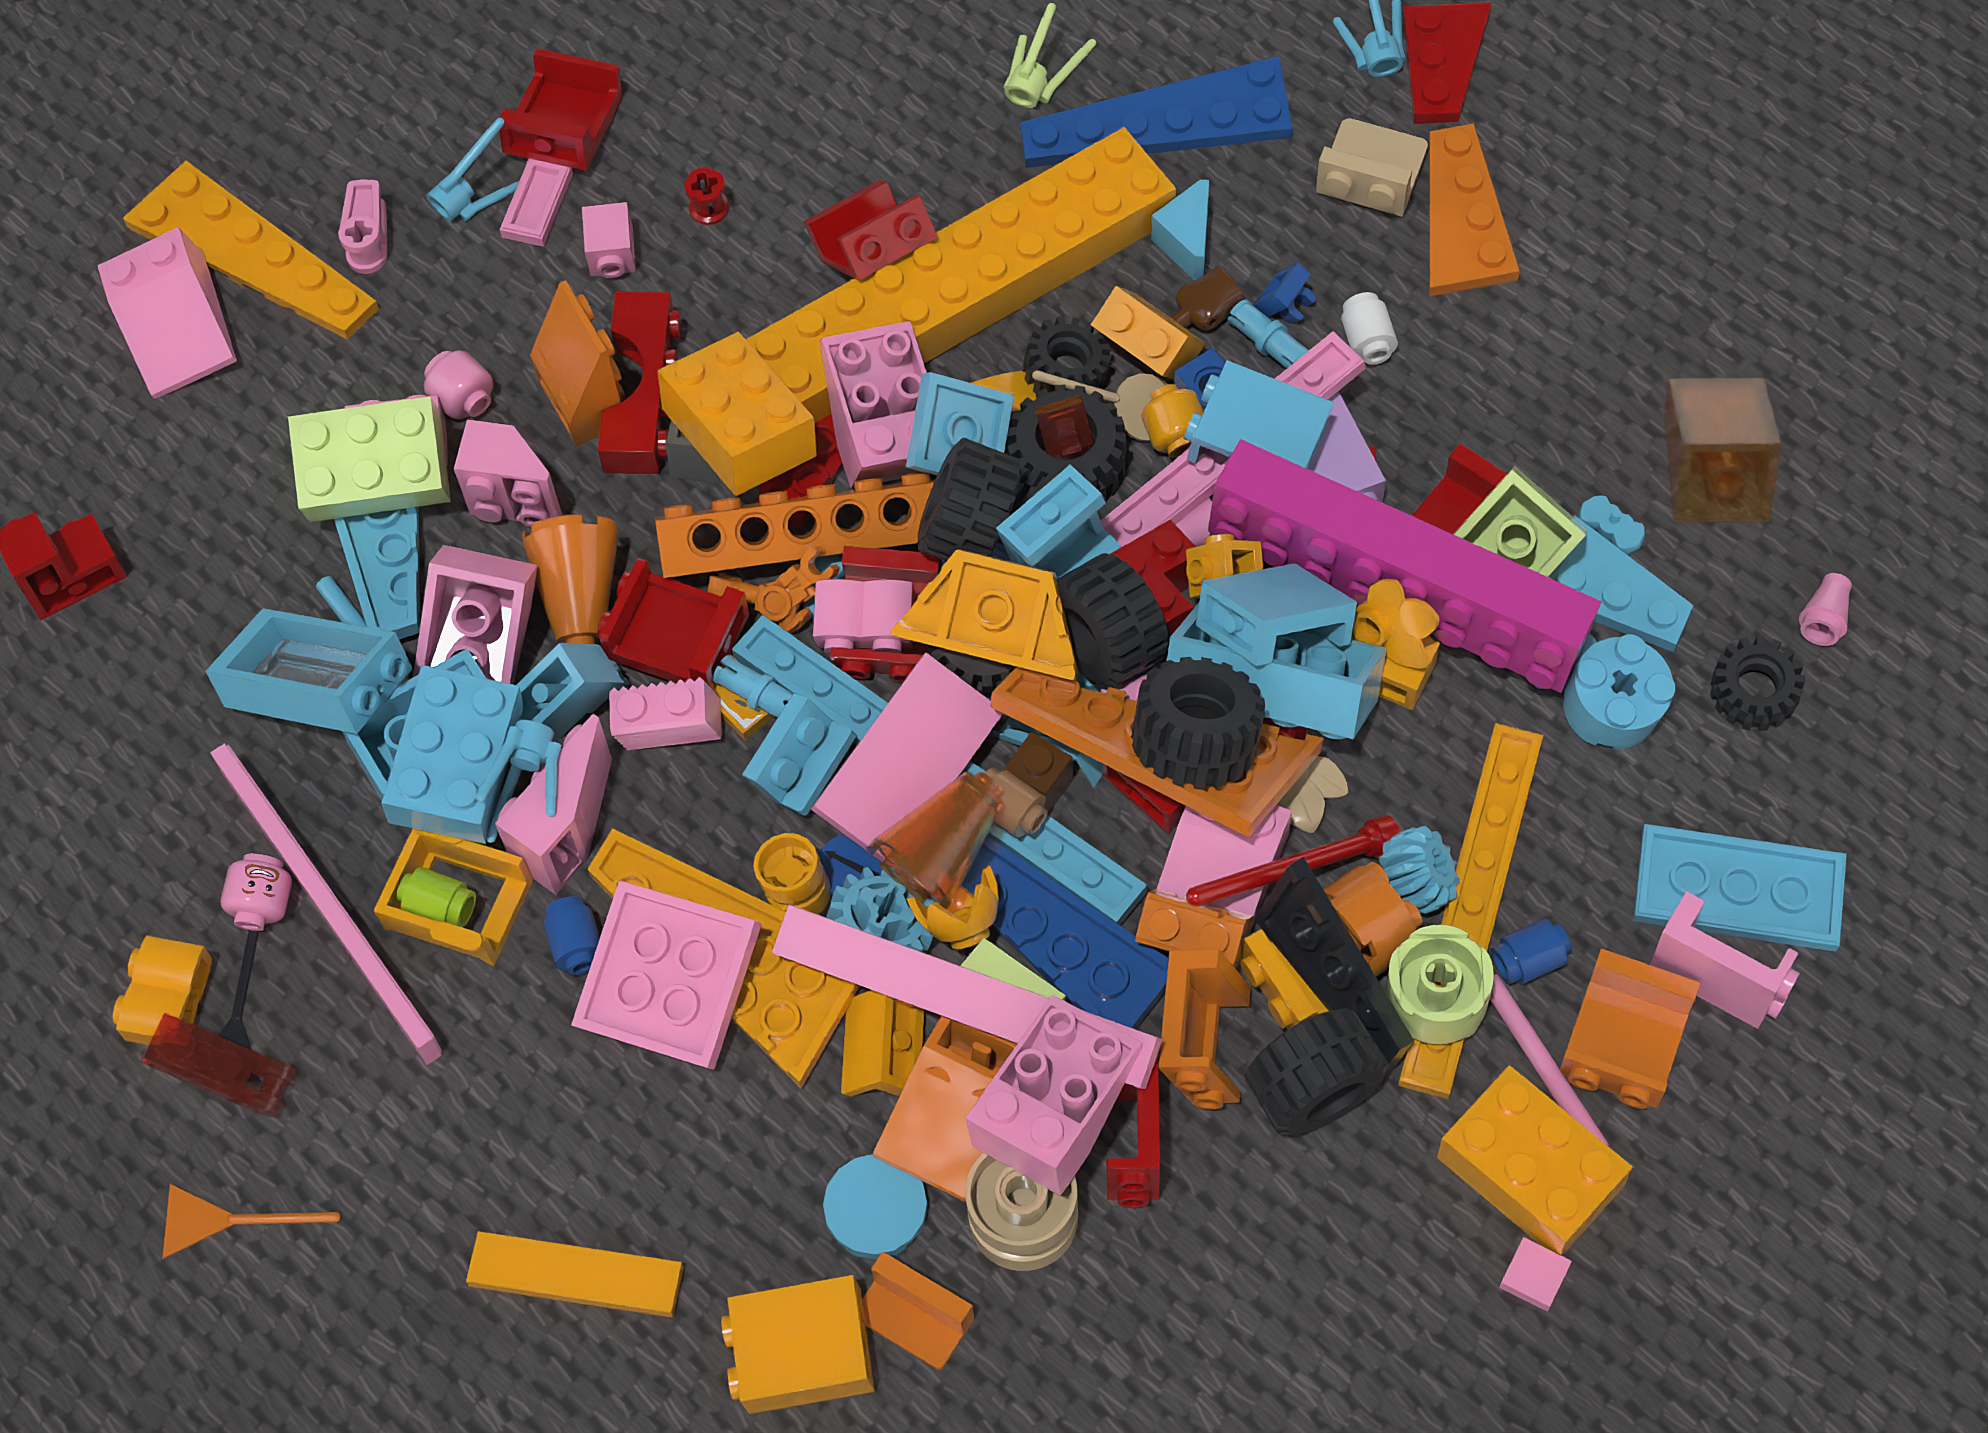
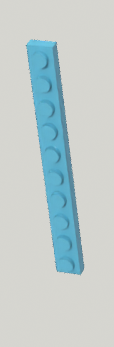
(846, 701)

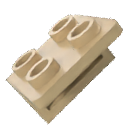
(1371, 166)

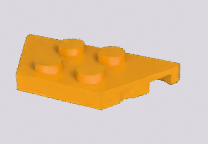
(994, 613)

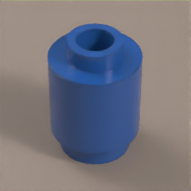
(571, 934)
(1531, 952)

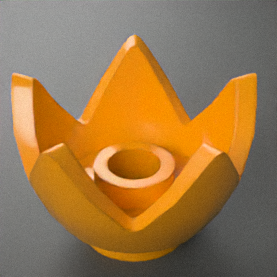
(966, 919)

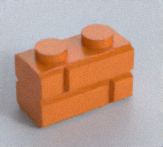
(1176, 925)

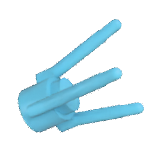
(1381, 52)
(453, 193)
(529, 746)

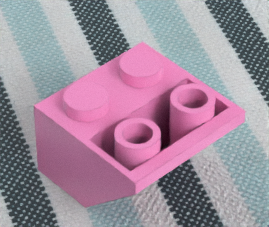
(503, 476)

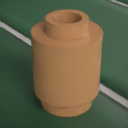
(1022, 804)

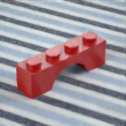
(633, 431)

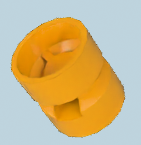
(792, 873)

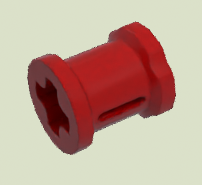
(701, 198)

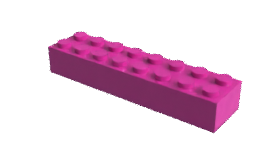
(1353, 541)

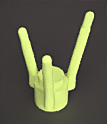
(1028, 79)

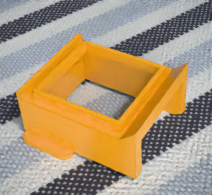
(423, 850)

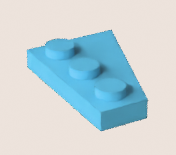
(1630, 594)

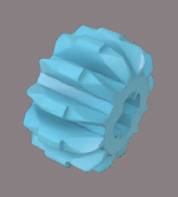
(1420, 868)

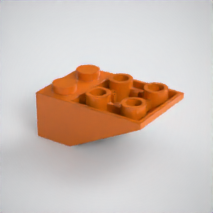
(576, 365)
(928, 1124)

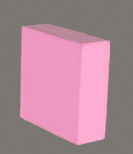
(1535, 1274)

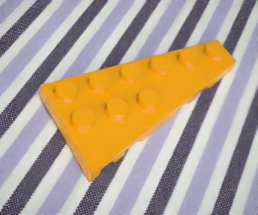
(781, 1002)

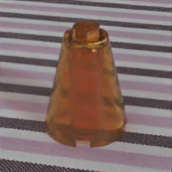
(940, 838)

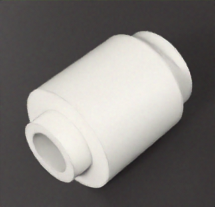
(1369, 328)

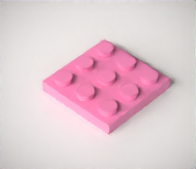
(666, 974)

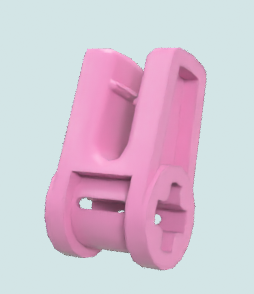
(364, 226)

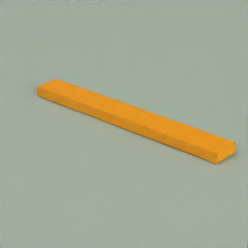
(1482, 877)

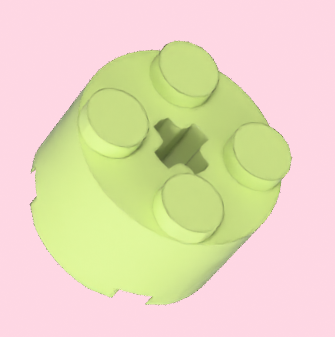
(1466, 981)

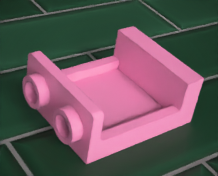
(1726, 975)

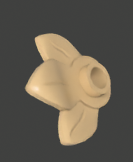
(1307, 794)

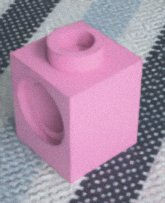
(608, 240)

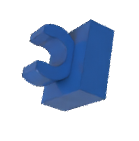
(1282, 292)

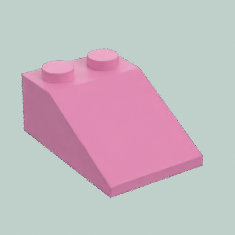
(168, 311)
(478, 606)
(1210, 850)

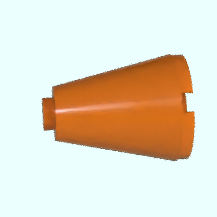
(573, 573)

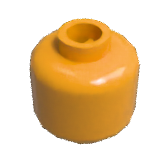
(1168, 418)

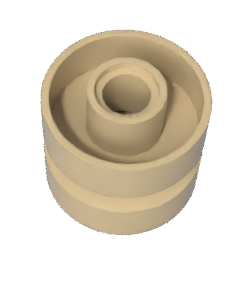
(1017, 1218)

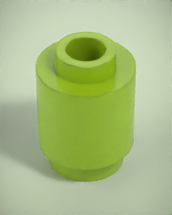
(436, 897)

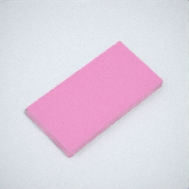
(907, 753)

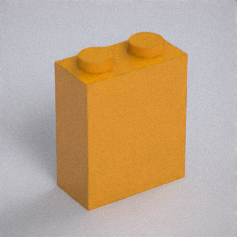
(798, 1345)

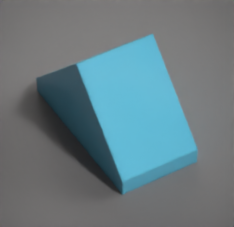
(1182, 228)

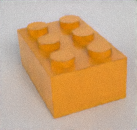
(737, 413)
(1533, 1161)

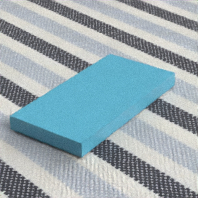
(1746, 884)

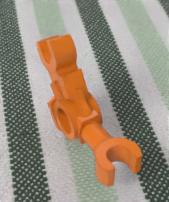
(782, 597)

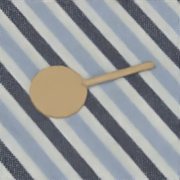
(1128, 399)

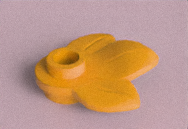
(1395, 623)

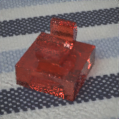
(1064, 426)

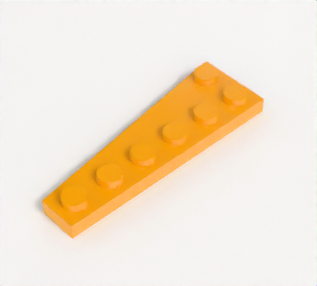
(251, 250)

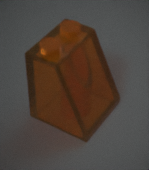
(1721, 449)

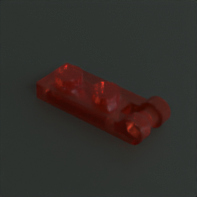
(217, 1065)

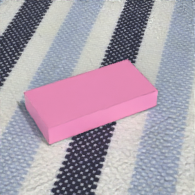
(536, 202)

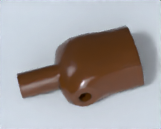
(1207, 300)

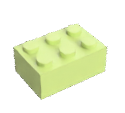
(369, 459)

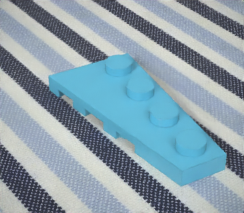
(385, 567)

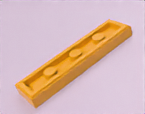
(575, 1274)

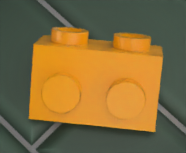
(1287, 993)

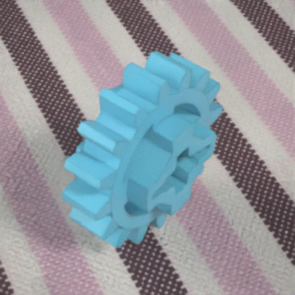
(866, 901)

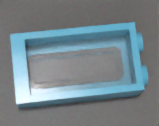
(309, 670)

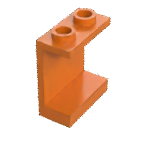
(1628, 1030)

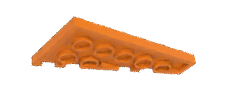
(1102, 729)

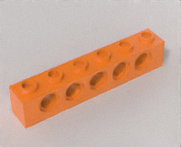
(683, 557)

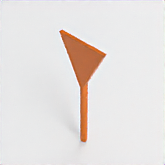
(194, 1219)

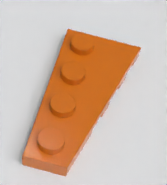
(1465, 220)

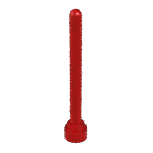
(1367, 841)

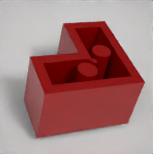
(1162, 564)
(58, 566)

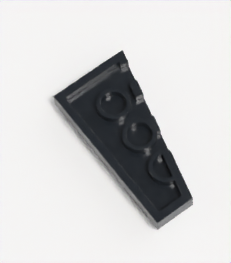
(1327, 958)

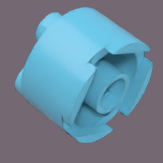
(1642, 689)

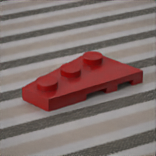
(1441, 56)

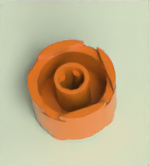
(1373, 913)

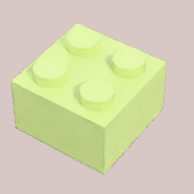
(1523, 525)

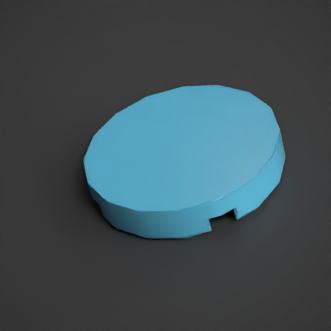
(874, 1208)

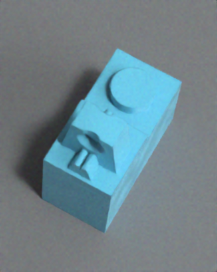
(569, 685)

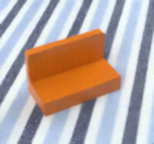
(915, 1312)

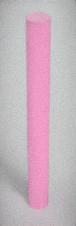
(1540, 1057)

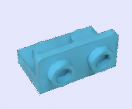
(799, 755)

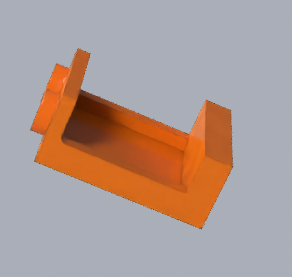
(1195, 990)

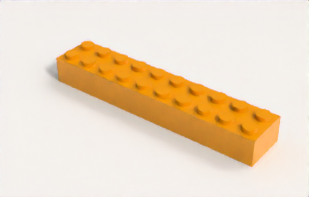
(982, 263)

